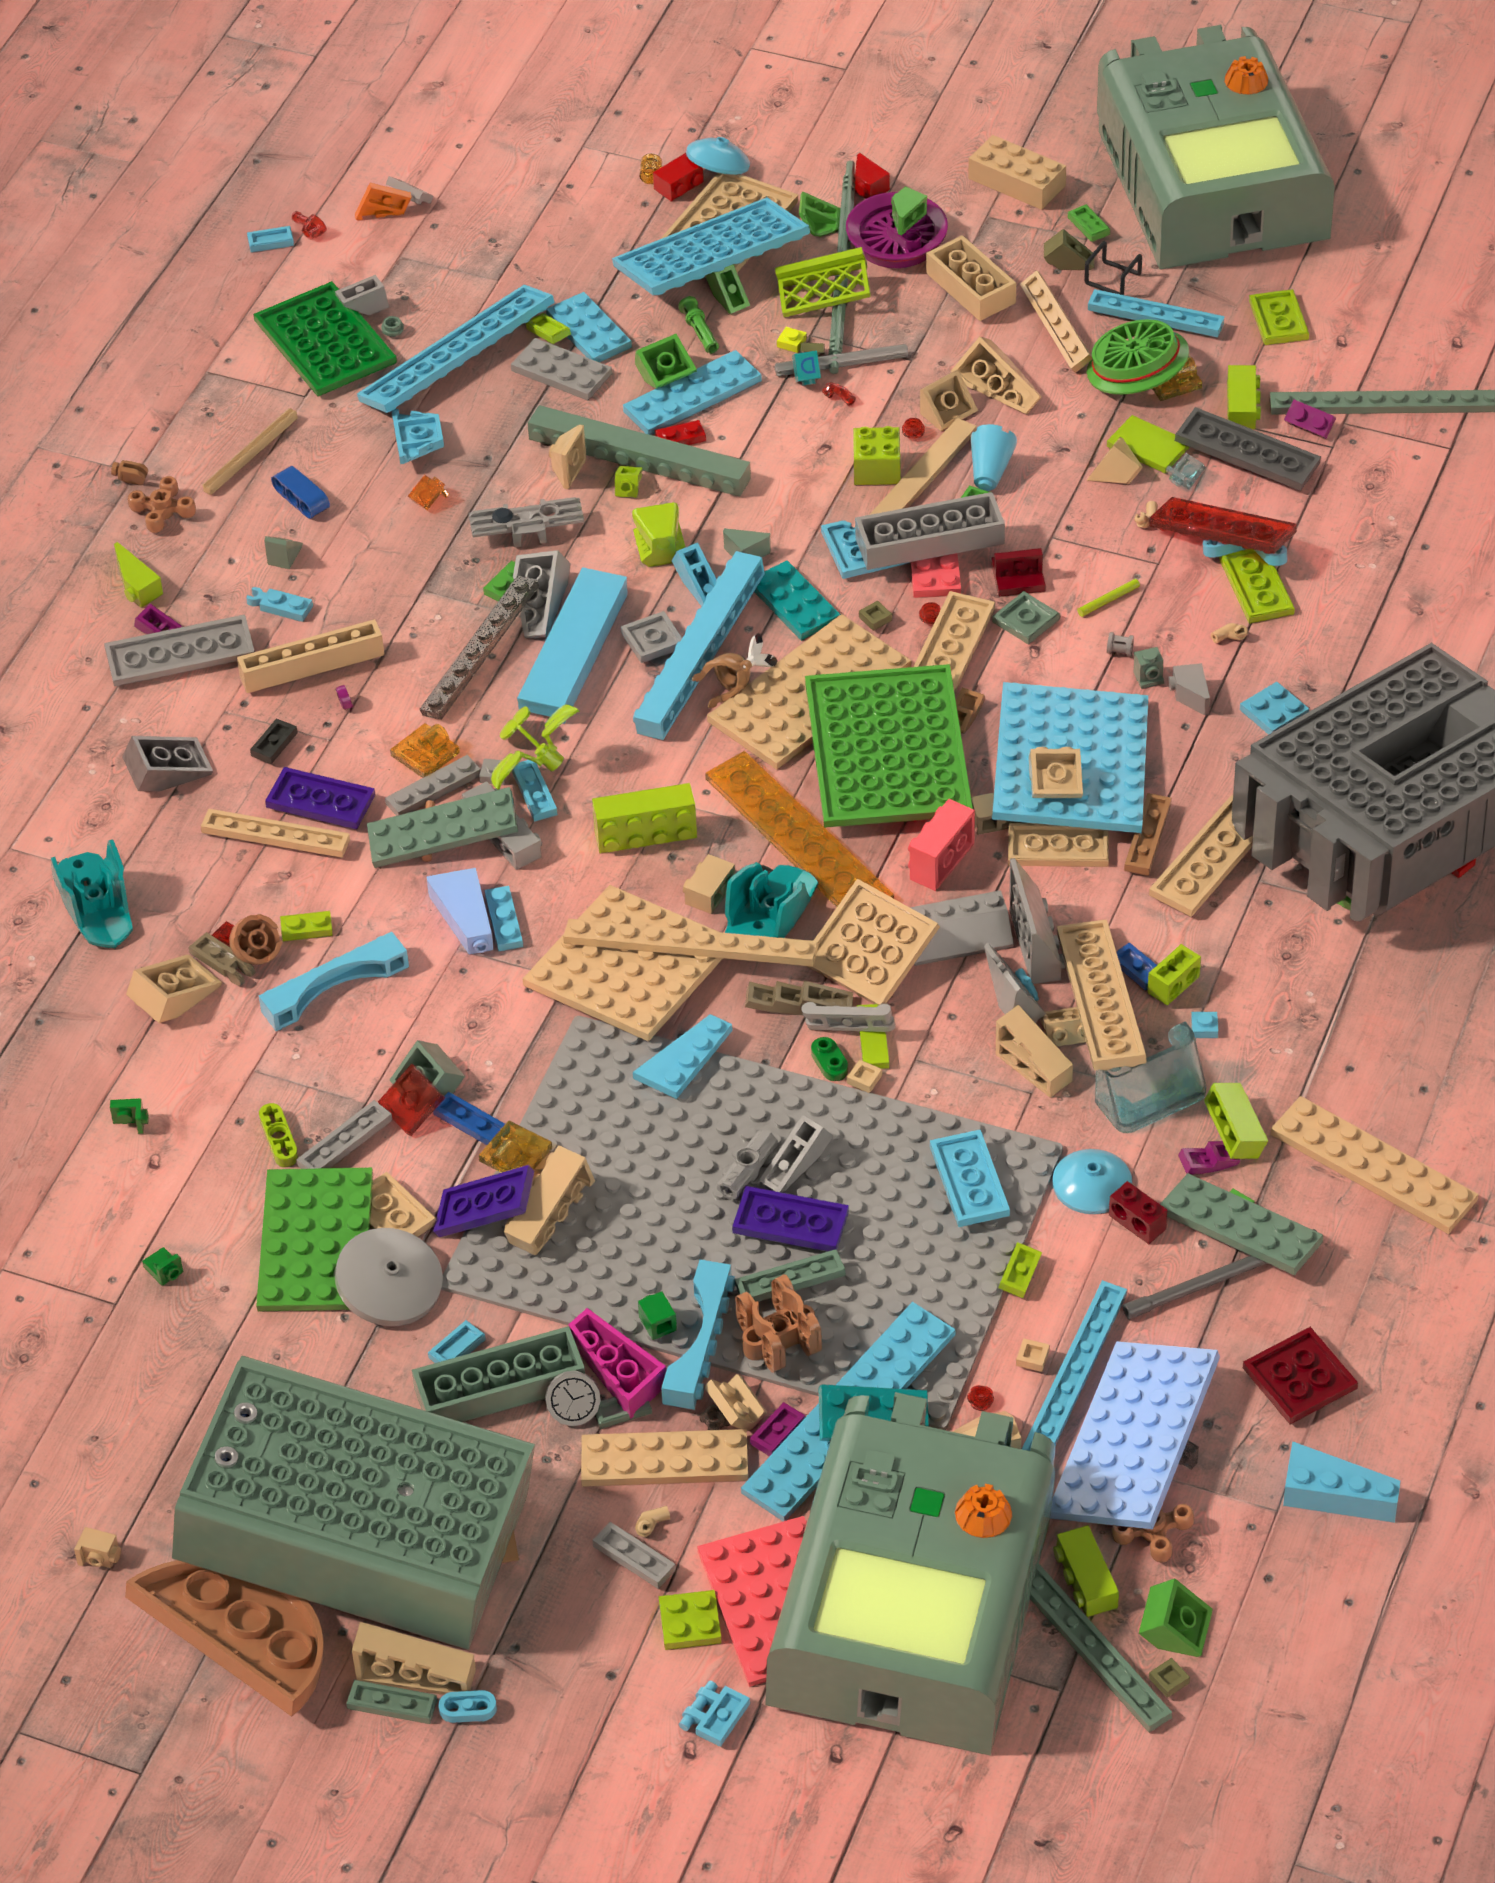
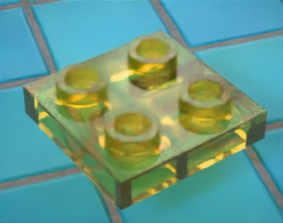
(1183, 382)
(425, 749)
(515, 1148)

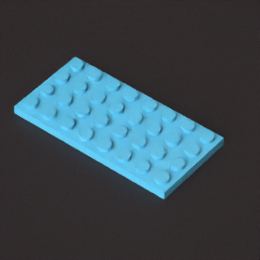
(710, 246)

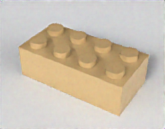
(1017, 172)
(971, 278)

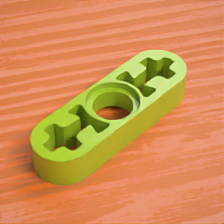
(279, 1126)

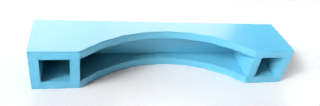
(375, 959)
(685, 1377)

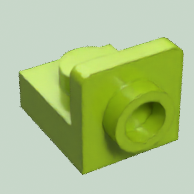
(627, 481)

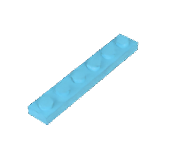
(1142, 309)

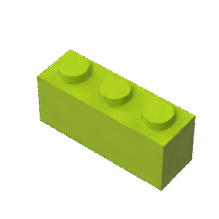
(1243, 395)
(1235, 1120)
(1086, 1571)

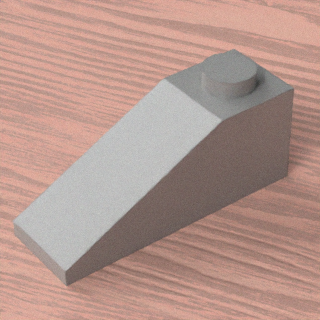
(796, 1154)

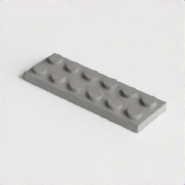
(178, 650)

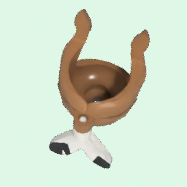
(734, 670)

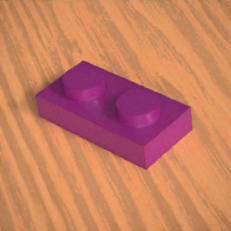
(1310, 419)
(776, 1429)

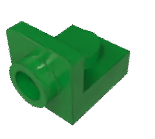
(129, 1111)
(163, 1266)

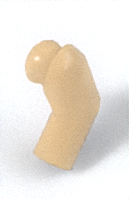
(1143, 520)
(1229, 631)

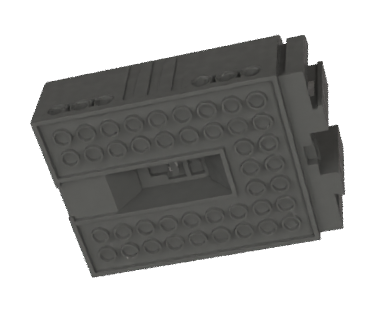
(1377, 785)

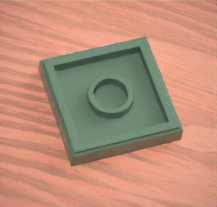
(1026, 617)

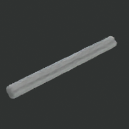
(850, 358)

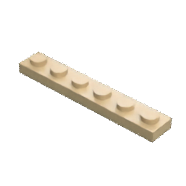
(1056, 321)
(275, 833)

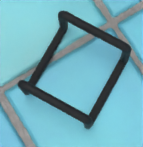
(1103, 246)

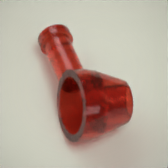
(312, 226)

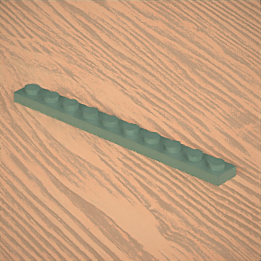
(1388, 401)

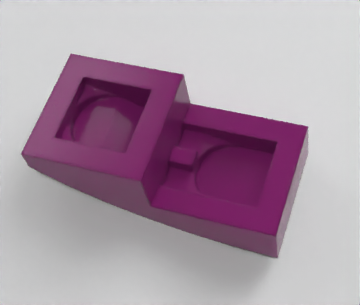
(1206, 1160)

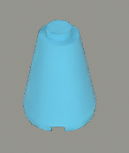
(991, 454)

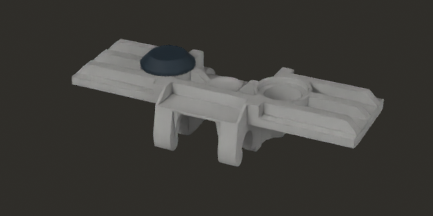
(526, 519)

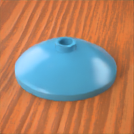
(718, 156)
(1087, 1189)

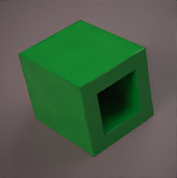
(657, 1315)

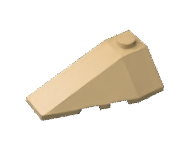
(995, 375)

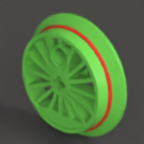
(1136, 363)

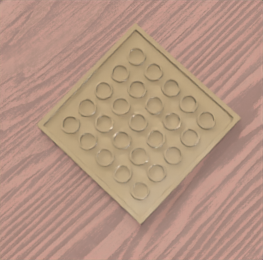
(622, 985)

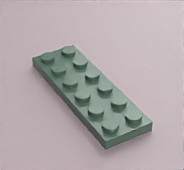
(442, 827)
(1241, 1224)

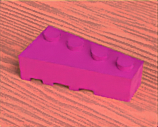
(617, 1361)

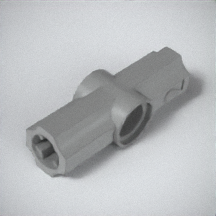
(747, 1164)

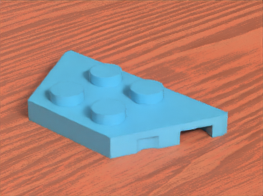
(416, 434)

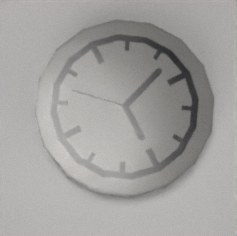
(573, 1398)

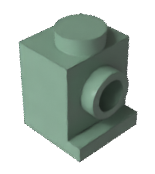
(1148, 667)

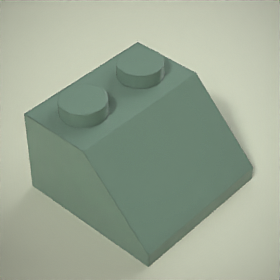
(434, 1065)

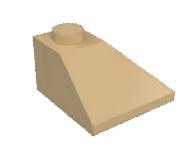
(568, 455)

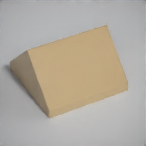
(946, 401)

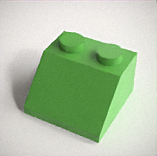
(664, 362)
(1175, 1619)

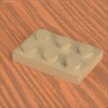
(397, 1209)

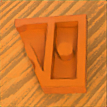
(382, 201)

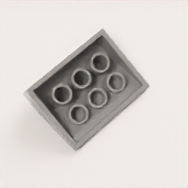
(1033, 927)

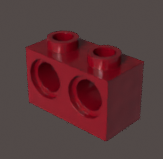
(1138, 1212)

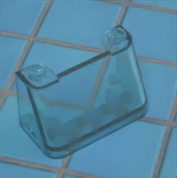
(1156, 1089)

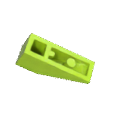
(139, 581)

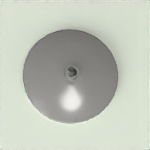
(388, 1277)

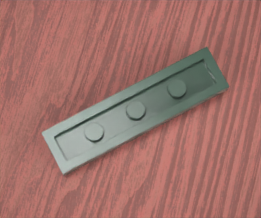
(801, 1274)

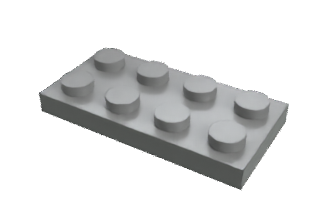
(561, 369)

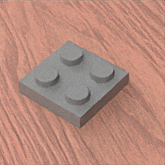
(651, 636)

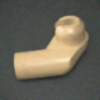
(649, 1519)

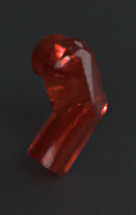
(833, 388)

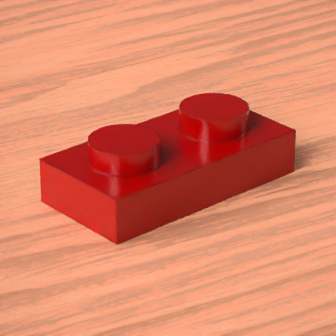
(685, 433)

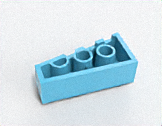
(1338, 1486)

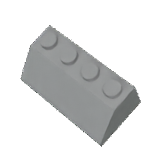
(966, 926)

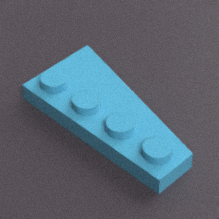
(682, 1060)

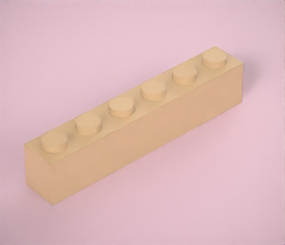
(310, 656)

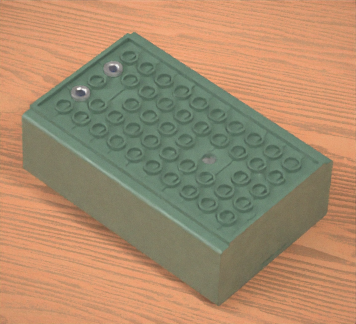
(352, 1501)

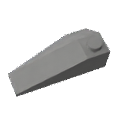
(1009, 988)

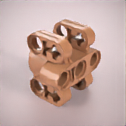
(788, 1326)

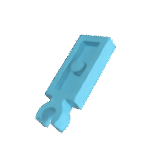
(280, 603)

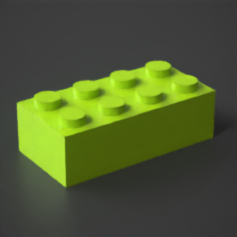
(644, 818)

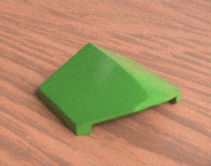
(819, 215)

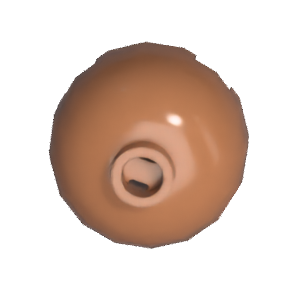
(255, 939)

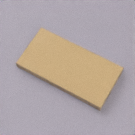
(1057, 845)

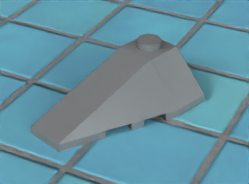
(552, 574)

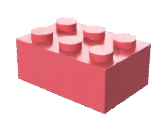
(941, 844)

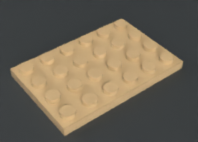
(727, 194)

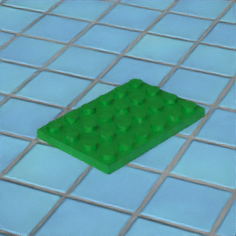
(324, 339)

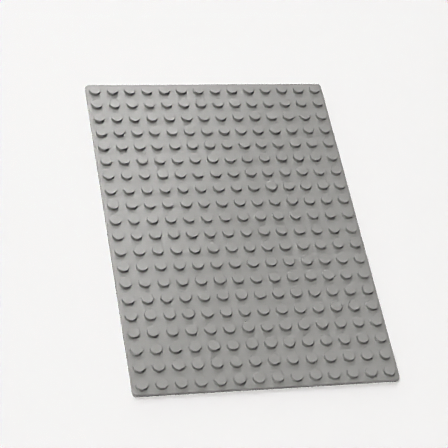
(662, 1212)

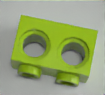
(1174, 974)

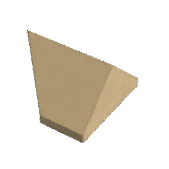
(1117, 465)

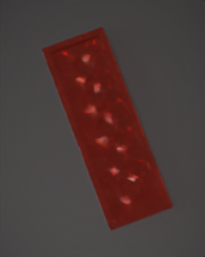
(1223, 525)

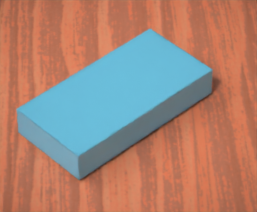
(270, 239)
(457, 1343)

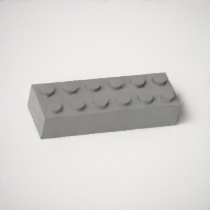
(929, 530)

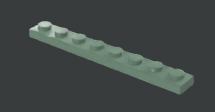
(1098, 1652)

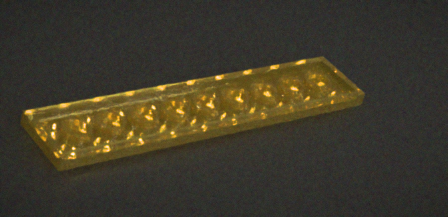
(790, 827)

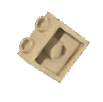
(1055, 773)

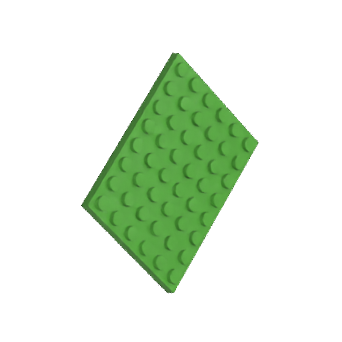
(886, 744)

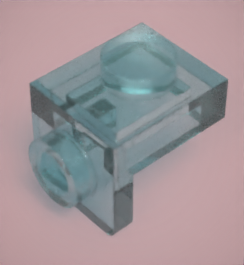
(1186, 471)

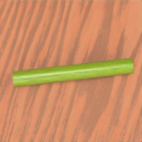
(1108, 597)

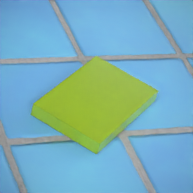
(1279, 317)
(1149, 443)

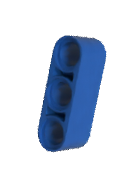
(300, 492)

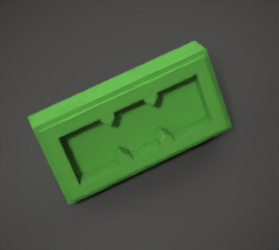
(1088, 223)

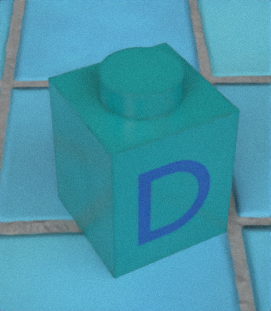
(806, 367)

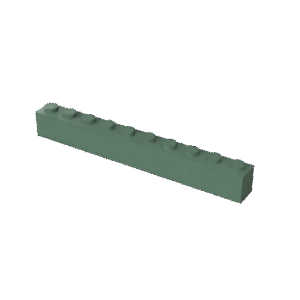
(645, 451)

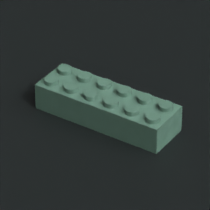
(496, 1376)

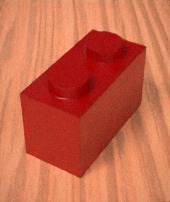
(677, 177)

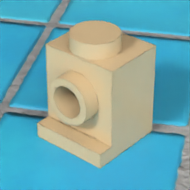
(97, 1548)

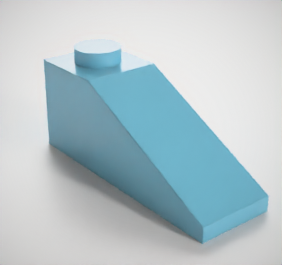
(694, 571)

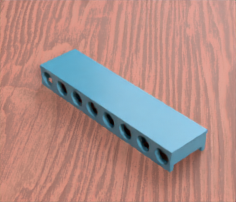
(574, 642)

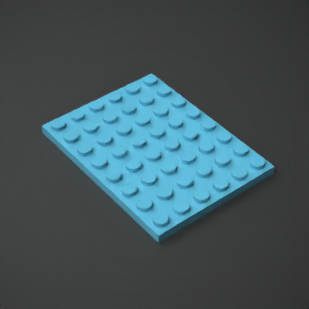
(1112, 747)

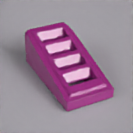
(158, 616)

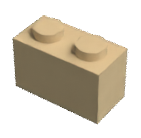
(708, 883)

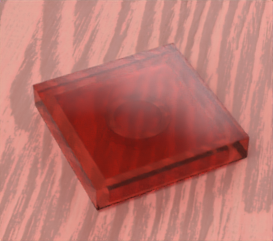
(411, 1099)

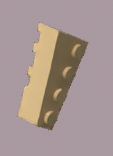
(549, 1199)
(410, 1662)

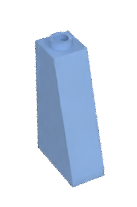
(463, 908)

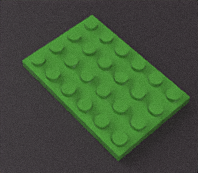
(303, 1232)

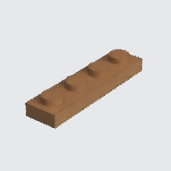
(1146, 843)

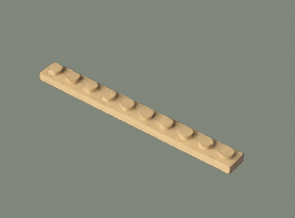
(690, 942)

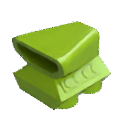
(658, 533)

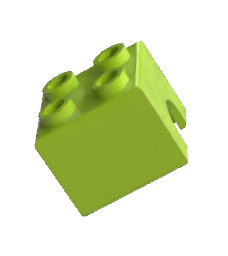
(876, 455)

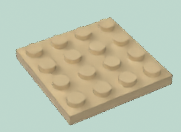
(871, 943)

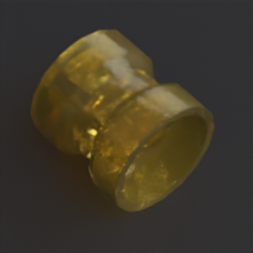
(649, 164)

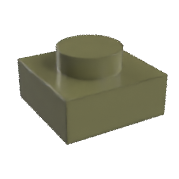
(807, 347)
(875, 615)
(1169, 1677)

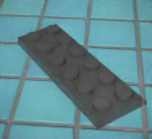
(1247, 448)

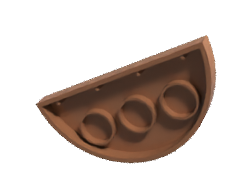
(246, 1628)

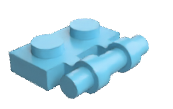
(720, 1718)

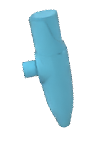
(1027, 982)

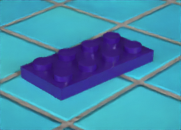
(320, 798)
(484, 1201)
(790, 1219)

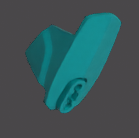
(767, 903)
(100, 907)

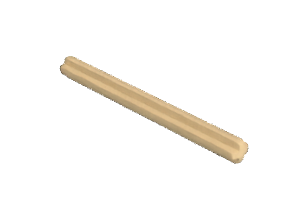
(250, 451)

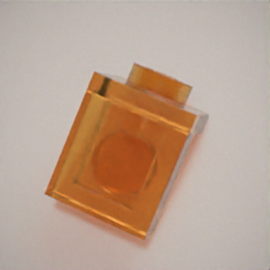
(427, 491)

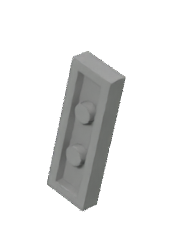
(634, 1555)

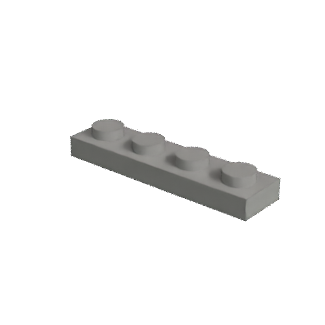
(433, 786)
(346, 1137)

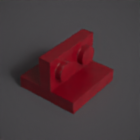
(1018, 572)

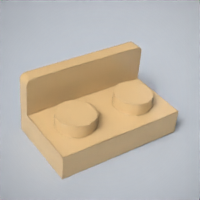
(1063, 1026)
(737, 1402)

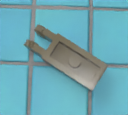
(220, 958)

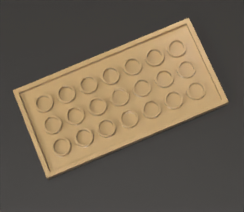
(773, 709)

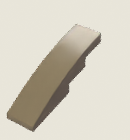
(790, 998)

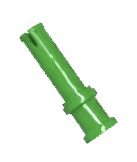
(695, 318)

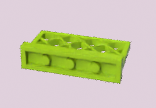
(821, 269)

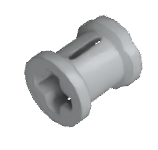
(1120, 644)

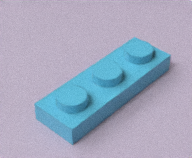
(534, 790)
(503, 918)

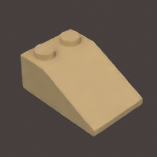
(171, 987)

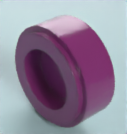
(343, 697)

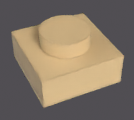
(864, 1076)
(1032, 1355)

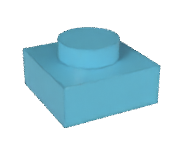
(1204, 1024)

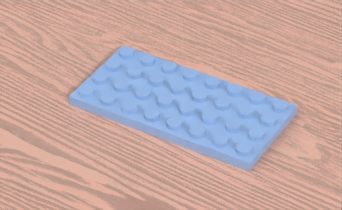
(1134, 1435)

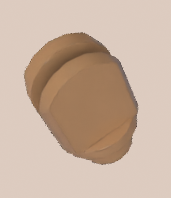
(130, 472)

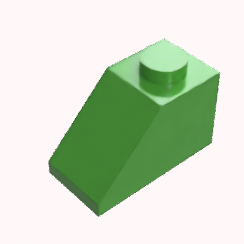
(908, 208)
(728, 289)

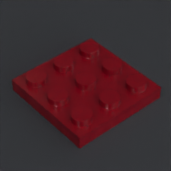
(1300, 1375)

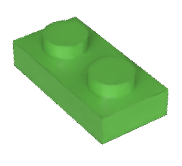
(500, 583)

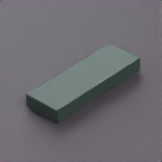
(392, 1701)

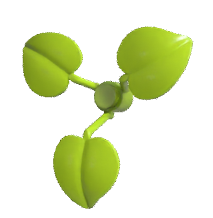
(545, 753)

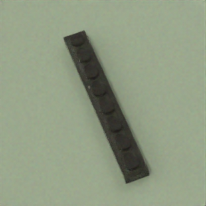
(479, 647)

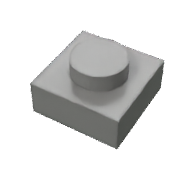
(487, 769)

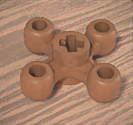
(161, 504)
(1160, 1548)

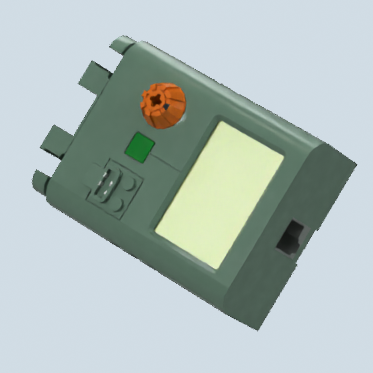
(1212, 148)
(913, 1576)

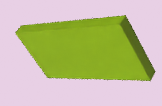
(1256, 586)

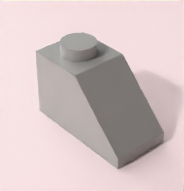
(364, 296)
(1190, 687)

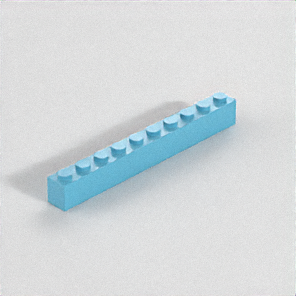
(698, 645)

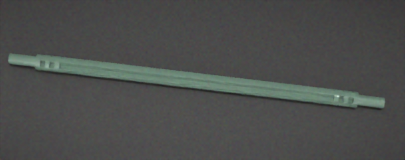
(844, 244)

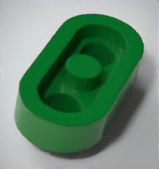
(826, 1054)

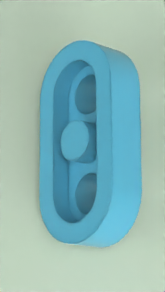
(467, 1704)

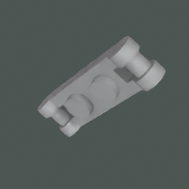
(849, 1018)

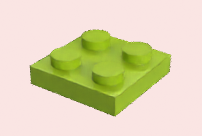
(689, 1619)

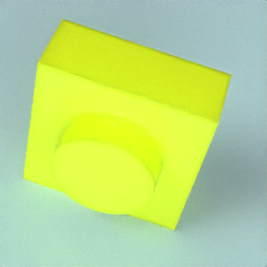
(791, 339)

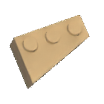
(1032, 1052)

